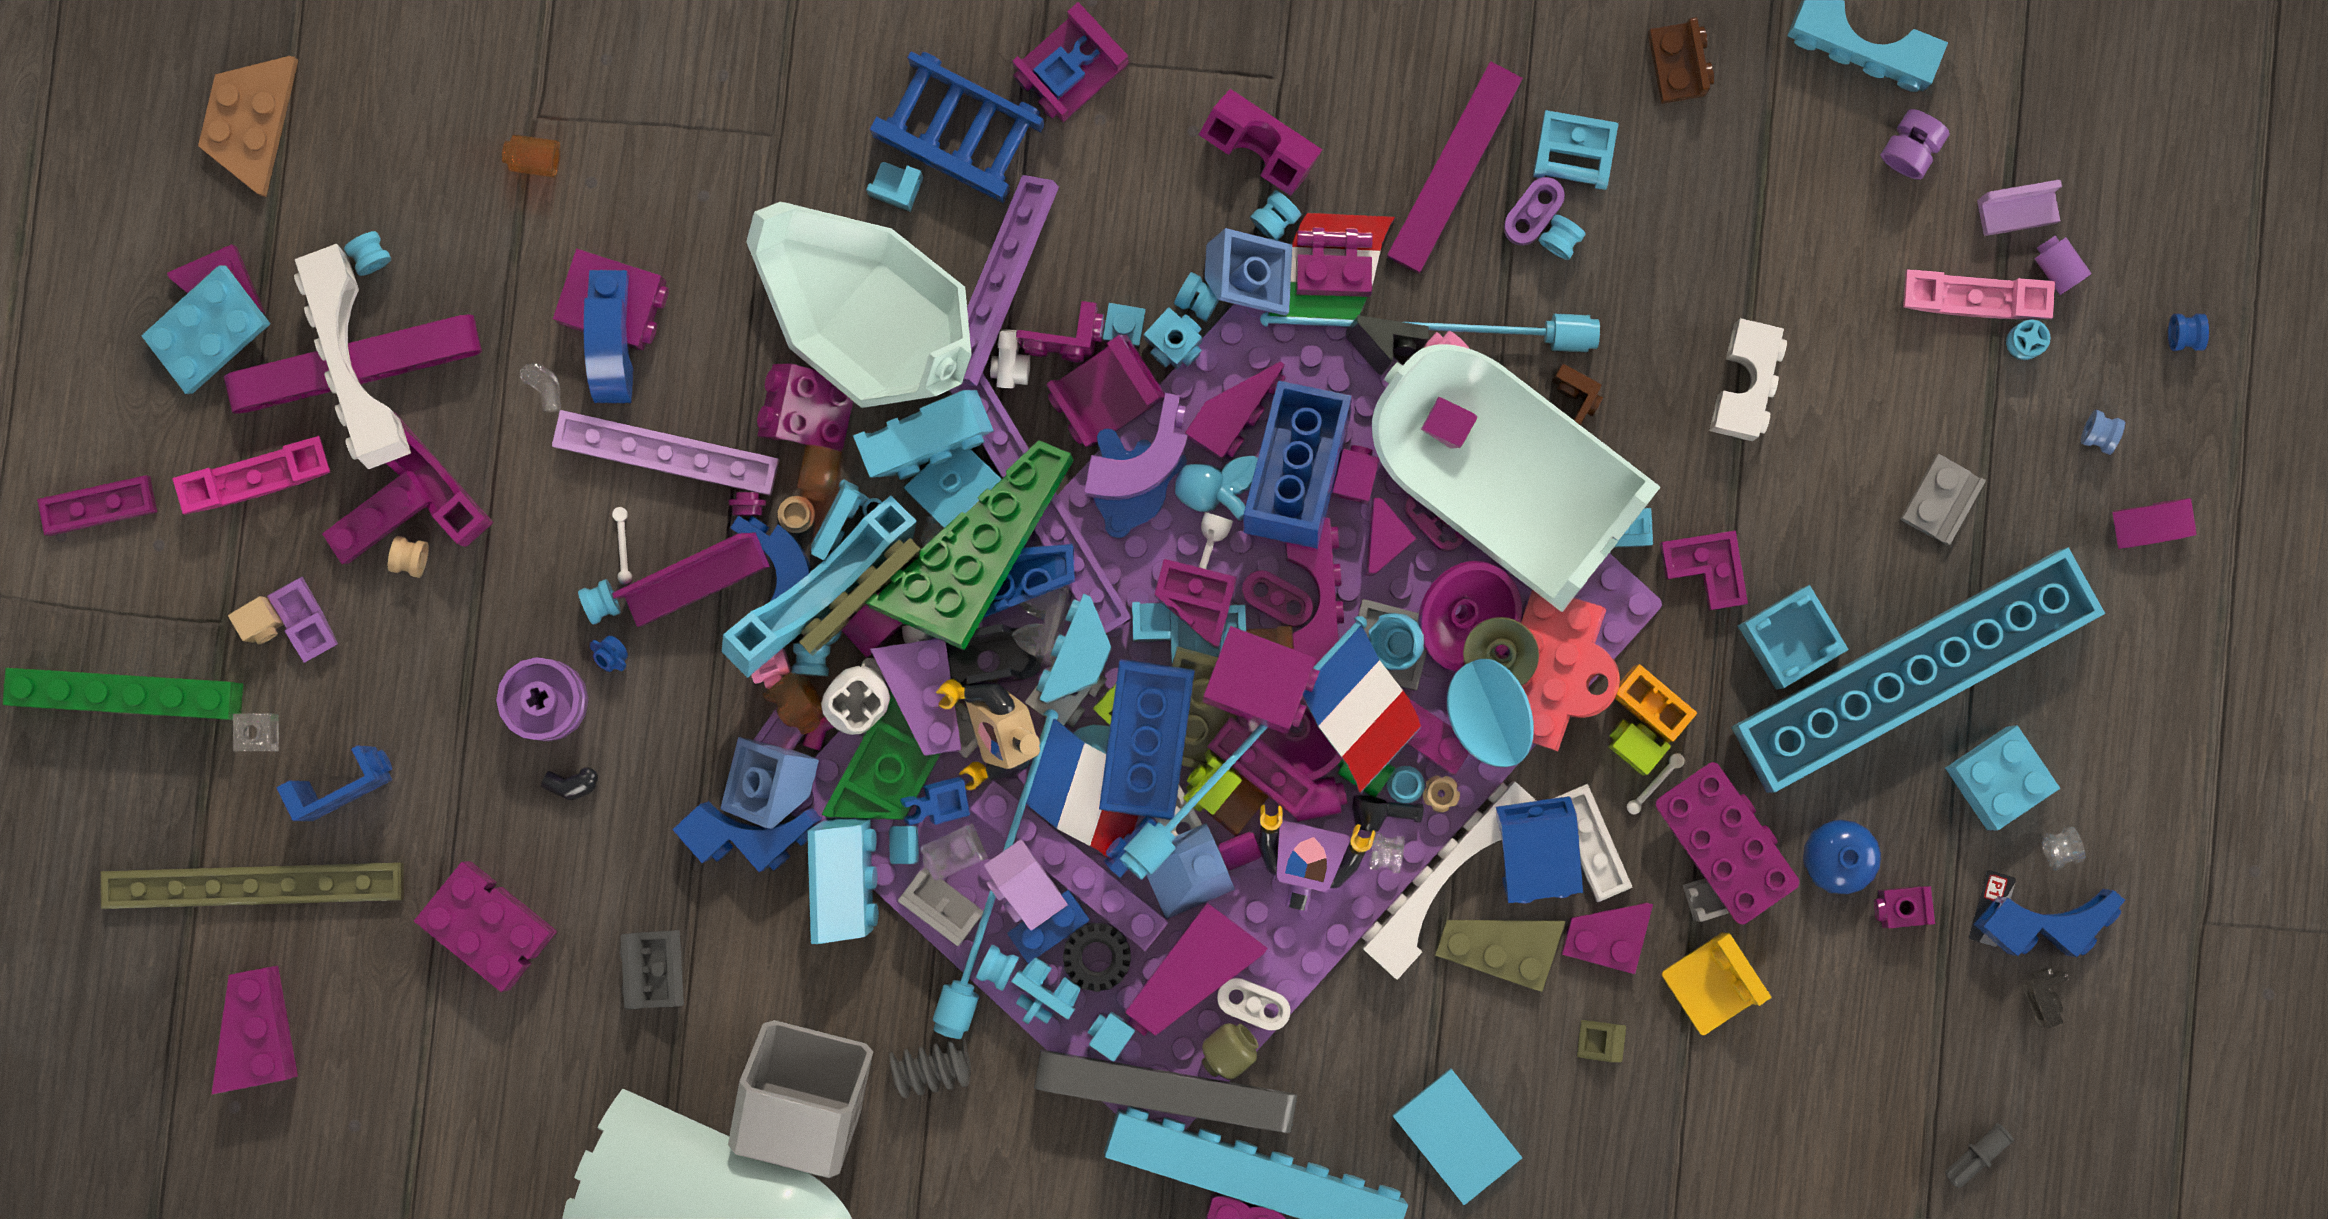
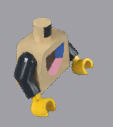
(1000, 726)

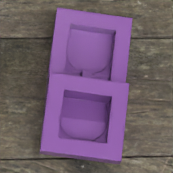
(303, 619)

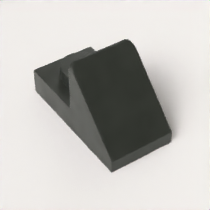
(1379, 338)

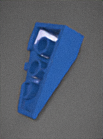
(1035, 574)

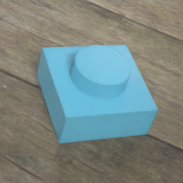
(1124, 321)

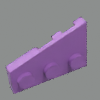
(914, 676)

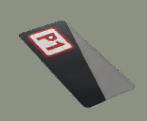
(1994, 885)

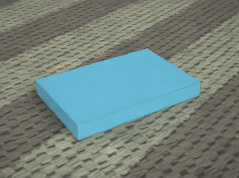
(1457, 1136)

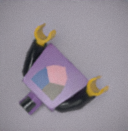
(1308, 856)

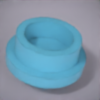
(1405, 784)

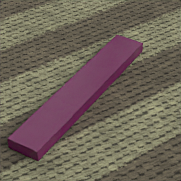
(1454, 167)

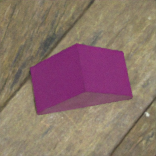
(1386, 537)

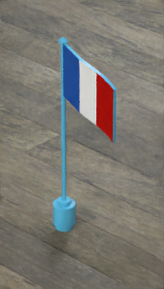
(1355, 709)
(1066, 792)

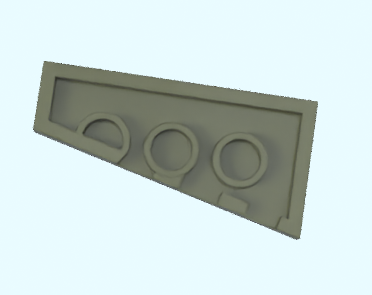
(820, 632)

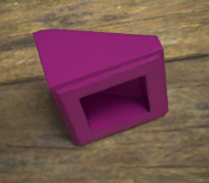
(1449, 423)
(1239, 850)

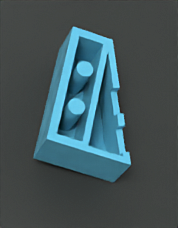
(925, 436)

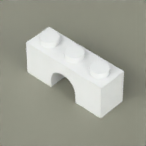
(1758, 349)

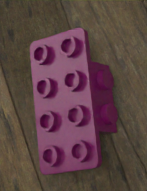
(1727, 842)

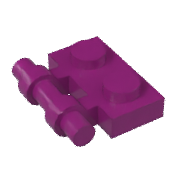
(1334, 274)

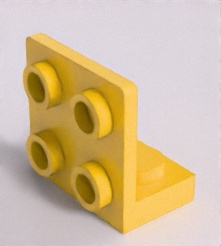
(1715, 983)

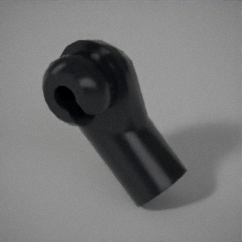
(572, 787)

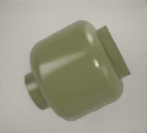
(1229, 1051)

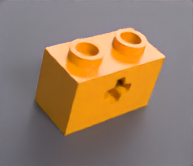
(1654, 703)

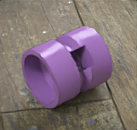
(1916, 141)

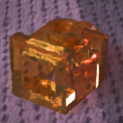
(797, 702)

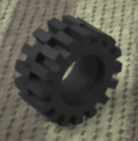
(1080, 973)

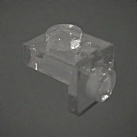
(953, 852)

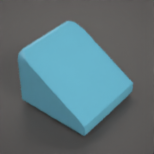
(904, 844)

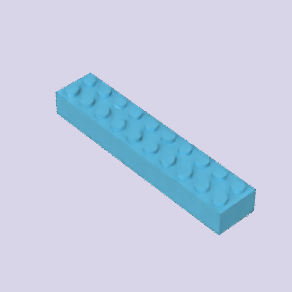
(1917, 670)

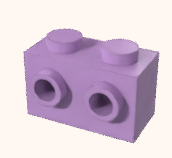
(1025, 886)

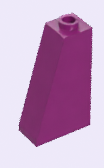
(1196, 966)

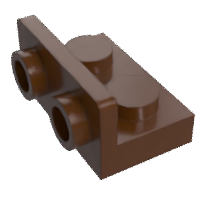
(1681, 61)

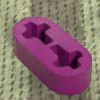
(1429, 529)

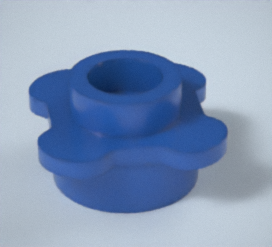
(609, 654)

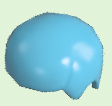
(1397, 641)

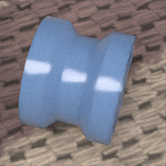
(2102, 432)

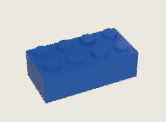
(1297, 464)

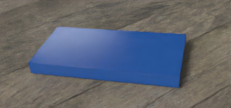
(1146, 739)

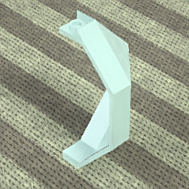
(861, 304)

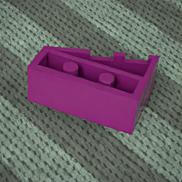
(254, 1033)

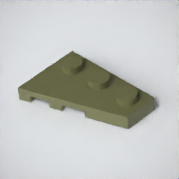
(1503, 948)

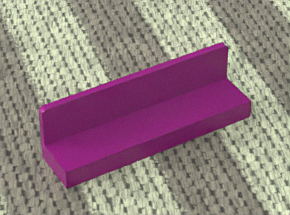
(694, 578)

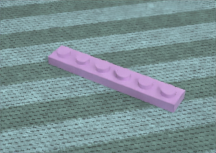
(665, 453)

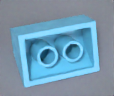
(841, 879)

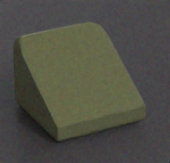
(1601, 1041)

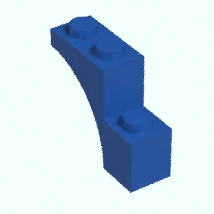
(709, 836)
(2071, 931)

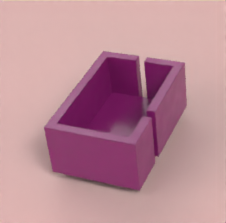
(485, 927)

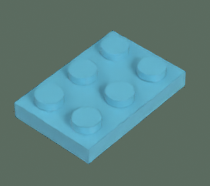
(205, 329)

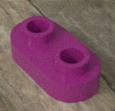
(1277, 598)

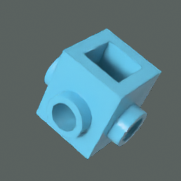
(1170, 326)

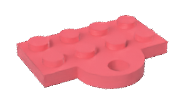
(1566, 666)

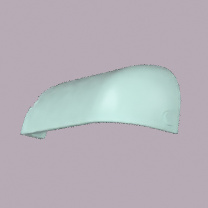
(1523, 483)
(676, 1168)

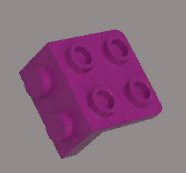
(1072, 349)
(803, 408)

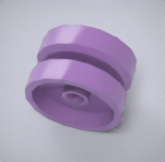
(520, 695)

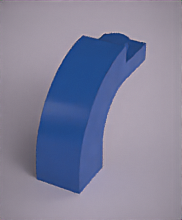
(605, 337)
(782, 548)

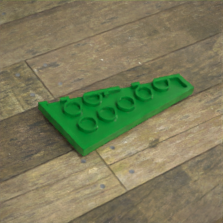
(970, 558)

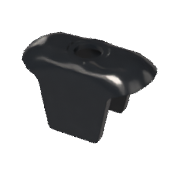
(1014, 661)

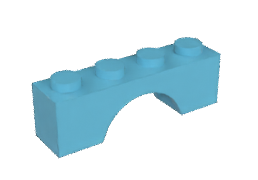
(1909, 61)

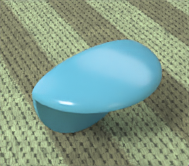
(1490, 713)

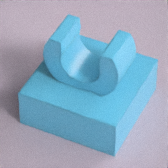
(1639, 532)

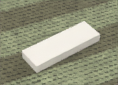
(1597, 851)

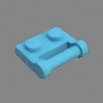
(1576, 137)

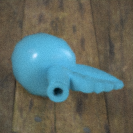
(1206, 485)

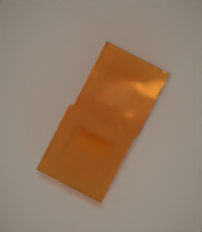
(1240, 806)

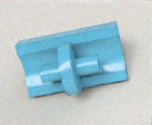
(1060, 1001)

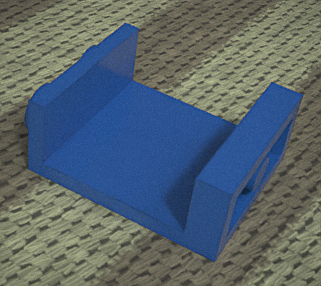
(304, 804)
(1540, 849)

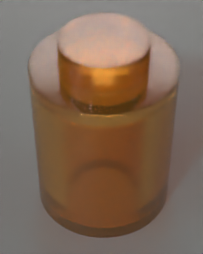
(532, 155)
(819, 472)

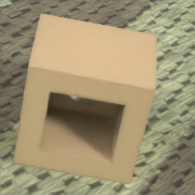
(256, 621)

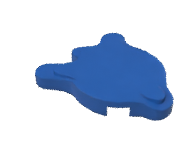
(1129, 513)

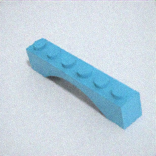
(780, 621)

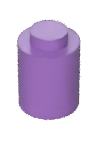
(2061, 264)

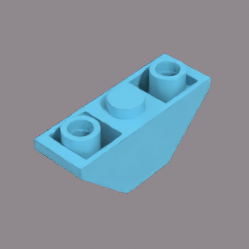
(1078, 655)

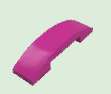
(252, 477)

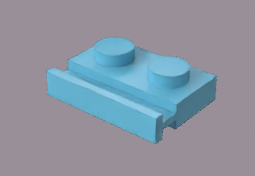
(830, 532)

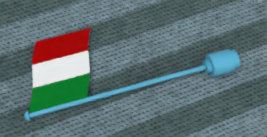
(1563, 333)

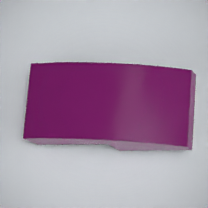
(2154, 523)

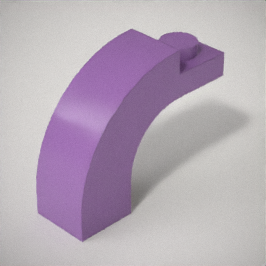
(1133, 477)

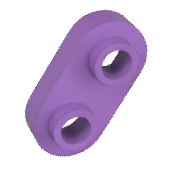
(1533, 212)

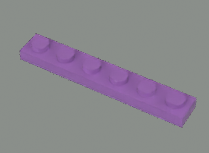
(1005, 268)
(1072, 867)

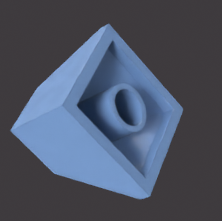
(1249, 271)
(767, 782)
(1190, 873)

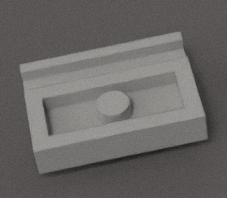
(1942, 499)

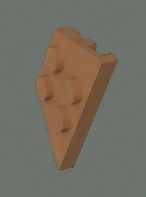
(248, 119)

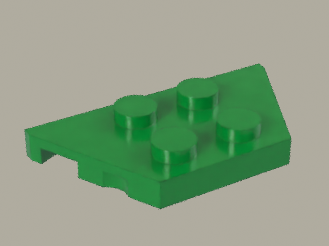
(882, 771)

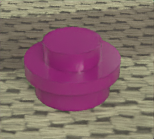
(747, 504)

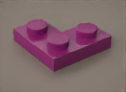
(1715, 558)

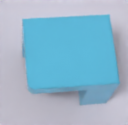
(896, 185)
(1151, 622)

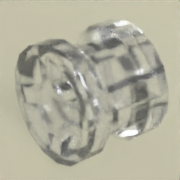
(2063, 848)
(1387, 853)

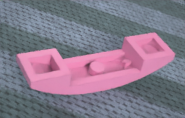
(1978, 296)

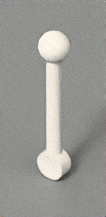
(621, 515)
(1675, 761)

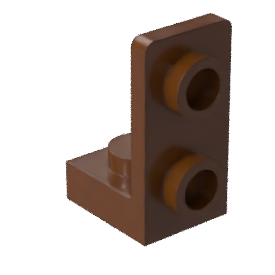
(1574, 384)

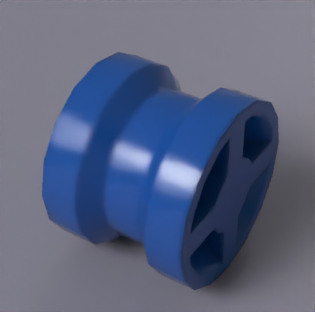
(2188, 332)

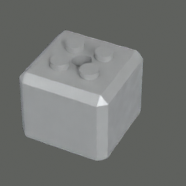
(800, 1098)

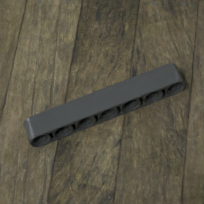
(1165, 1091)

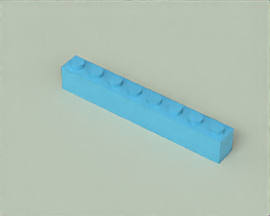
(1245, 1173)

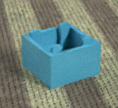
(1793, 637)

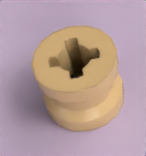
(408, 556)

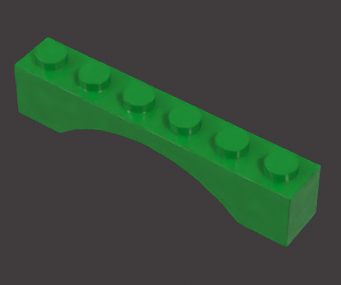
(122, 693)

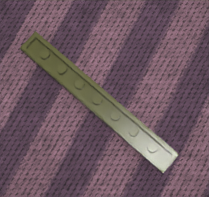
(252, 885)

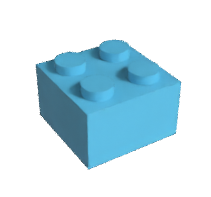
(2002, 778)

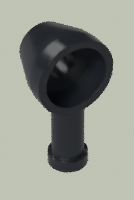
(1372, 812)

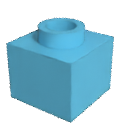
(1110, 1035)

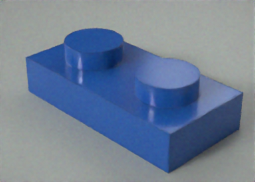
(1050, 932)

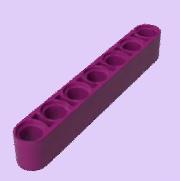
(370, 359)

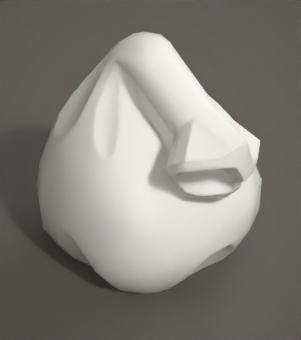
(856, 698)

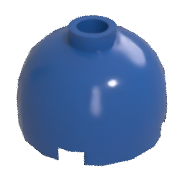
(1842, 857)

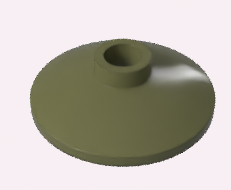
(1504, 631)

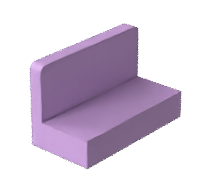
(2019, 208)

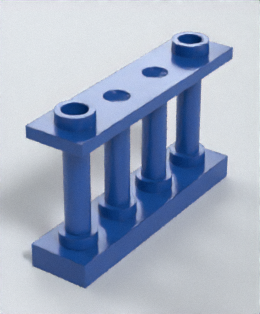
(927, 146)

